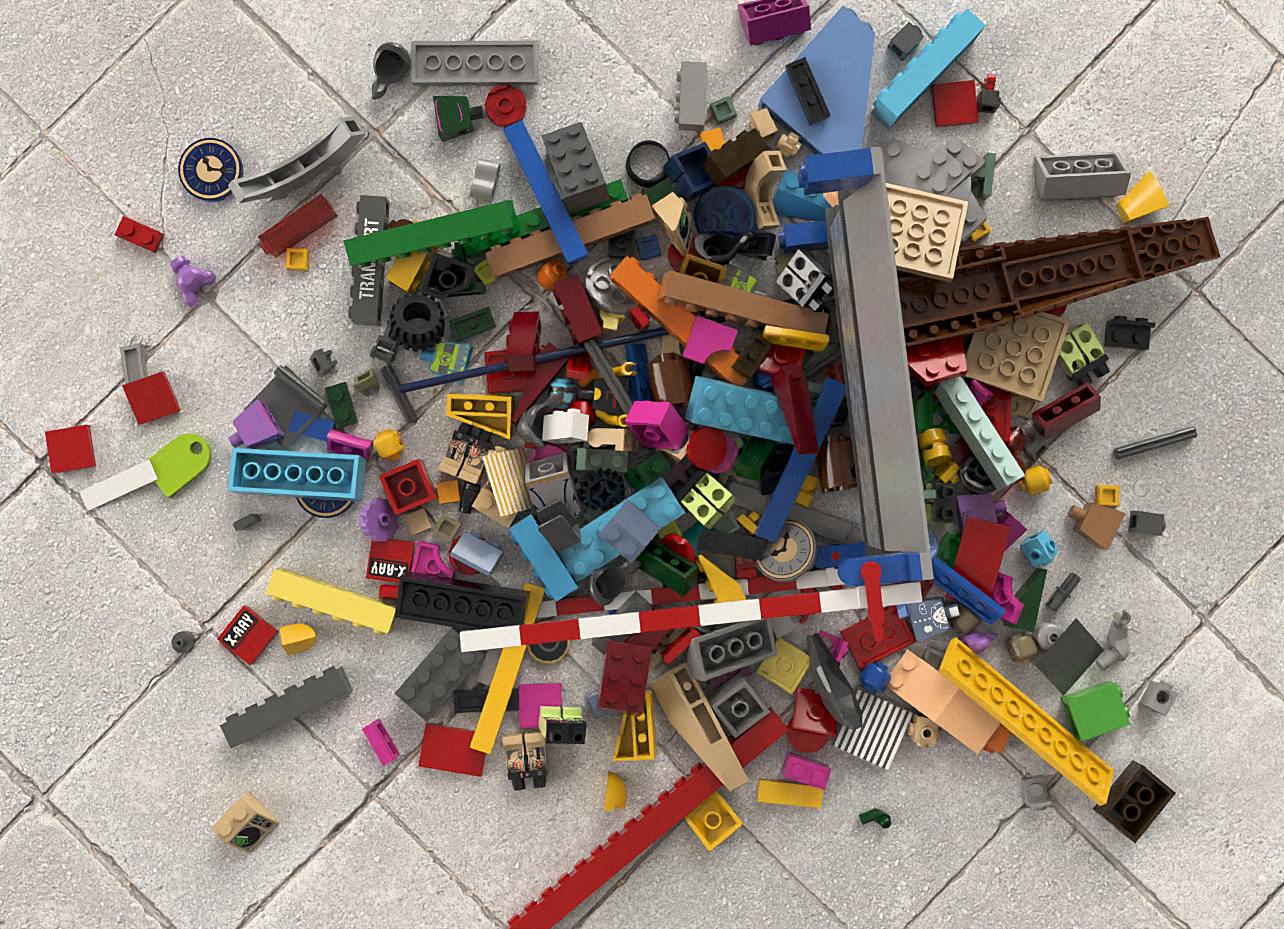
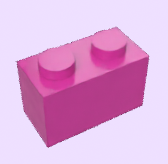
(806, 770)

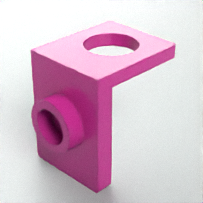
(980, 392)
(839, 646)

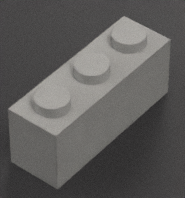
(691, 96)

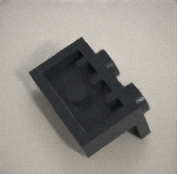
(1128, 333)

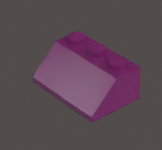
(773, 19)

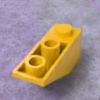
(722, 584)

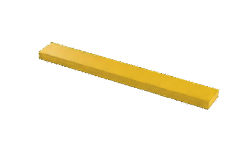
(504, 681)

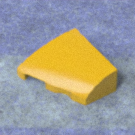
(1142, 199)

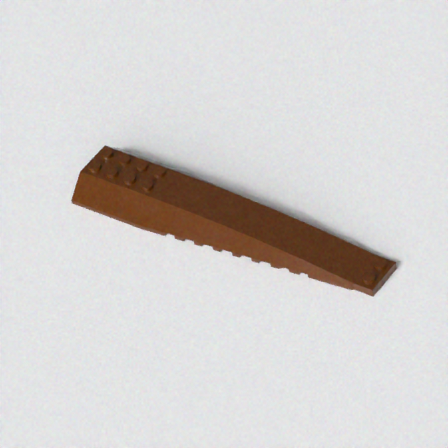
(1044, 273)

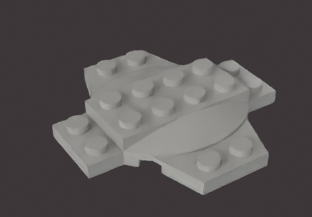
(937, 171)

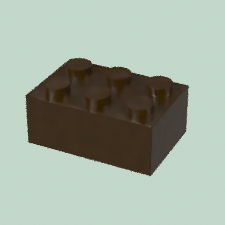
(1135, 801)

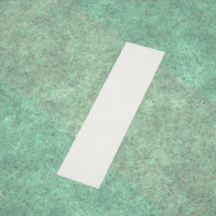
(118, 485)

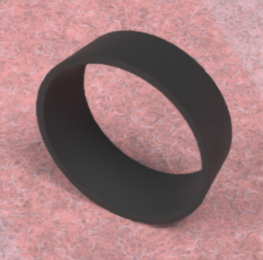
(639, 181)

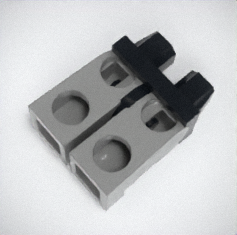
(807, 281)

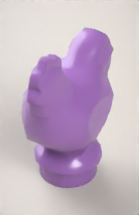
(190, 279)
(977, 641)

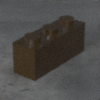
(734, 156)

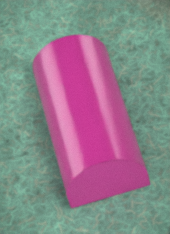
(348, 444)
(381, 742)

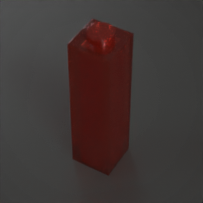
(297, 226)

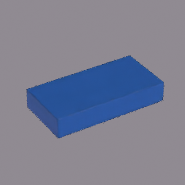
(317, 429)

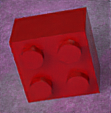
(408, 487)

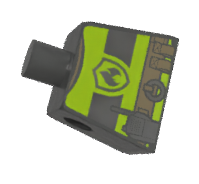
(741, 280)

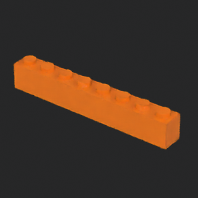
(676, 320)

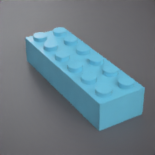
(927, 67)
(737, 410)
(297, 474)
(593, 552)

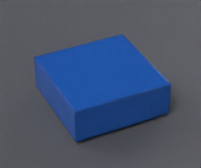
(648, 247)

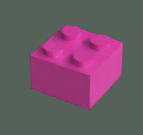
(656, 425)

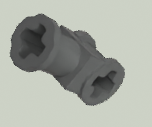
(386, 344)

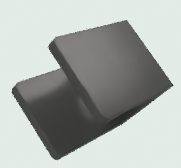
(559, 526)

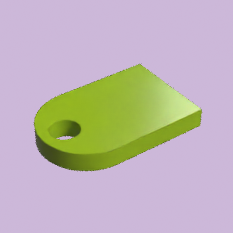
(178, 464)

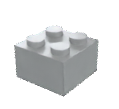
(738, 704)

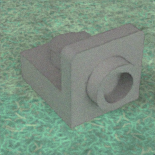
(1035, 793)

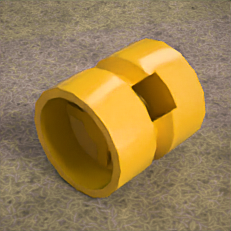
(934, 447)
(804, 496)

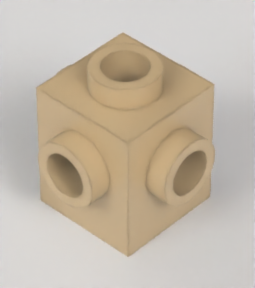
(923, 730)

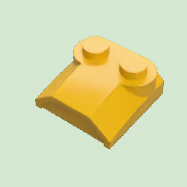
(713, 821)

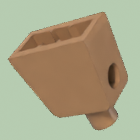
(1096, 523)

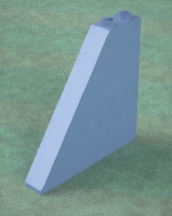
(842, 69)

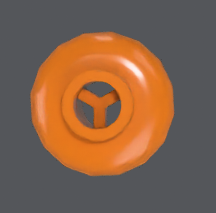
(551, 272)

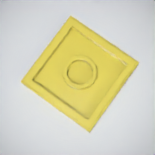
(785, 668)

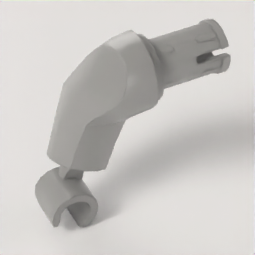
(1117, 641)

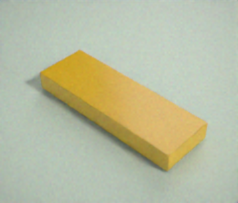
(795, 338)
(789, 793)

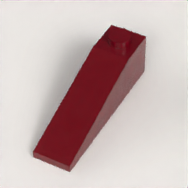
(539, 381)
(796, 406)

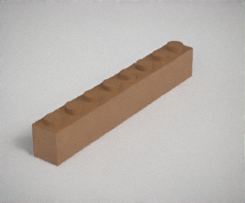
(592, 230)
(737, 304)

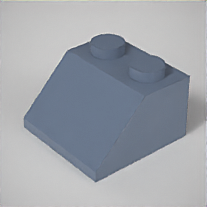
(629, 531)
(477, 552)

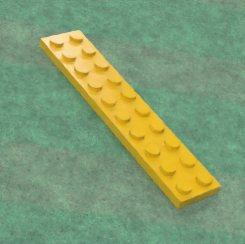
(1027, 721)

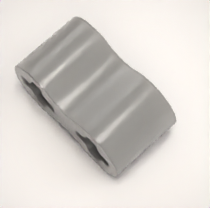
(485, 180)

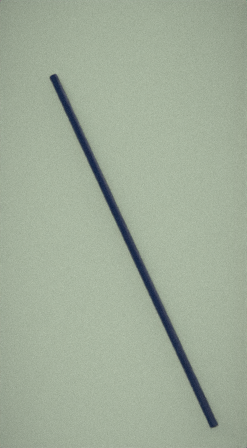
(542, 357)

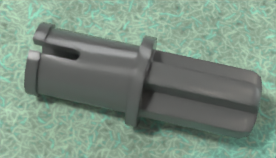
(1063, 592)

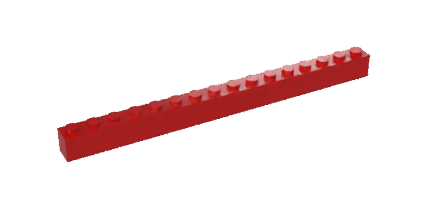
(642, 831)

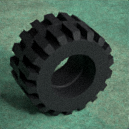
(417, 336)

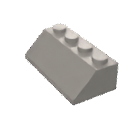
(1081, 175)
(731, 648)

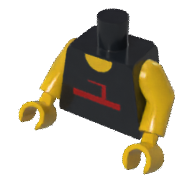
(603, 399)

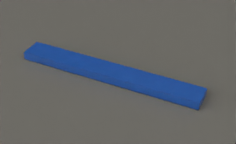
(546, 193)
(799, 465)

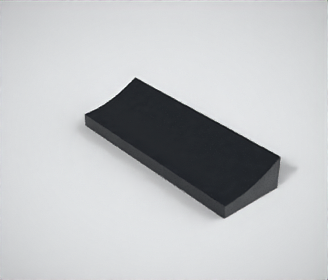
(459, 602)

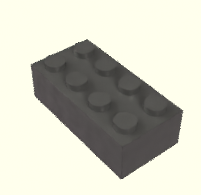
(575, 167)
(438, 675)

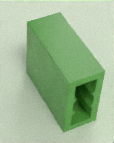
(1096, 710)

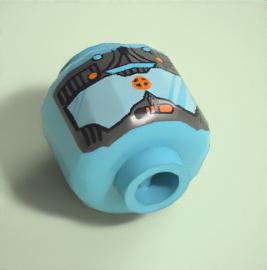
(566, 386)

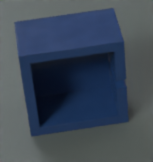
(687, 172)

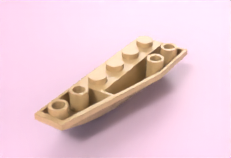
(697, 724)

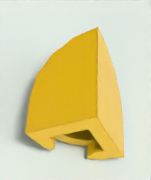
(297, 638)
(615, 793)

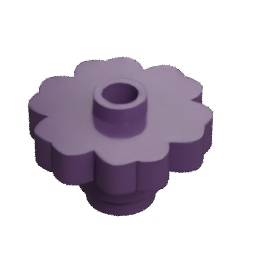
(378, 520)

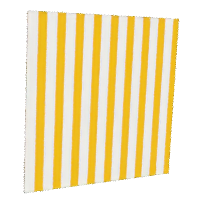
(507, 480)

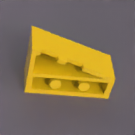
(408, 271)
(485, 411)
(638, 734)

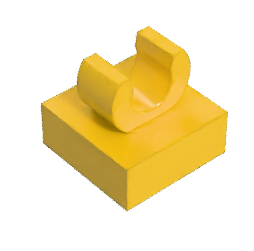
(947, 472)
(747, 523)

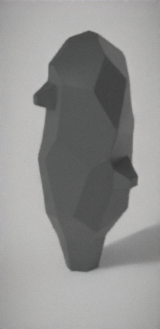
(833, 685)

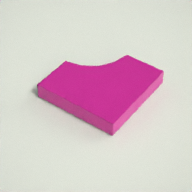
(707, 338)
(429, 562)
(1005, 598)
(536, 695)

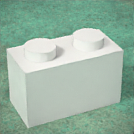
(565, 427)

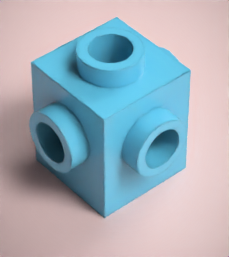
(1039, 549)

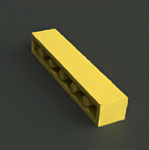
(332, 600)

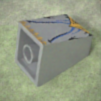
(552, 480)

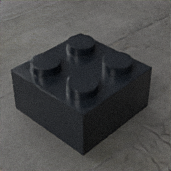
(622, 246)

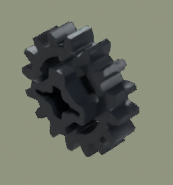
(601, 489)

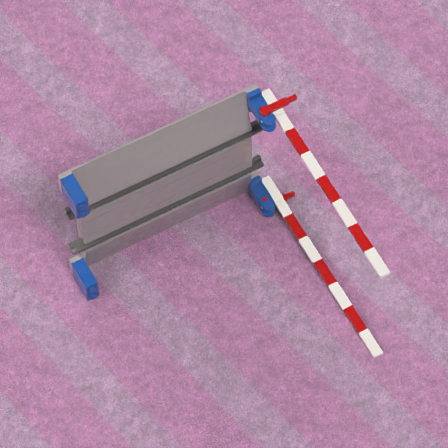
(881, 434)

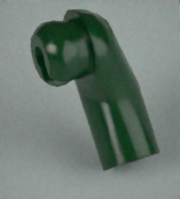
(877, 816)

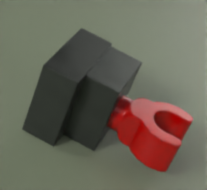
(988, 100)

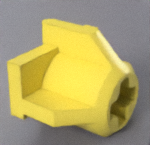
(609, 321)

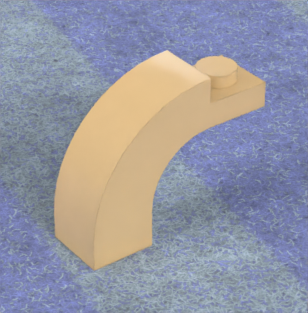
(759, 186)

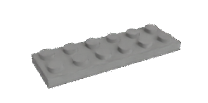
(474, 62)

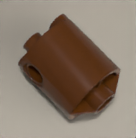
(670, 379)
(836, 464)

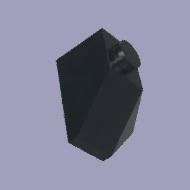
(446, 275)

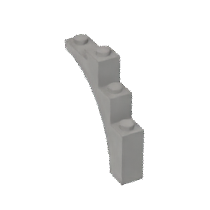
(303, 167)

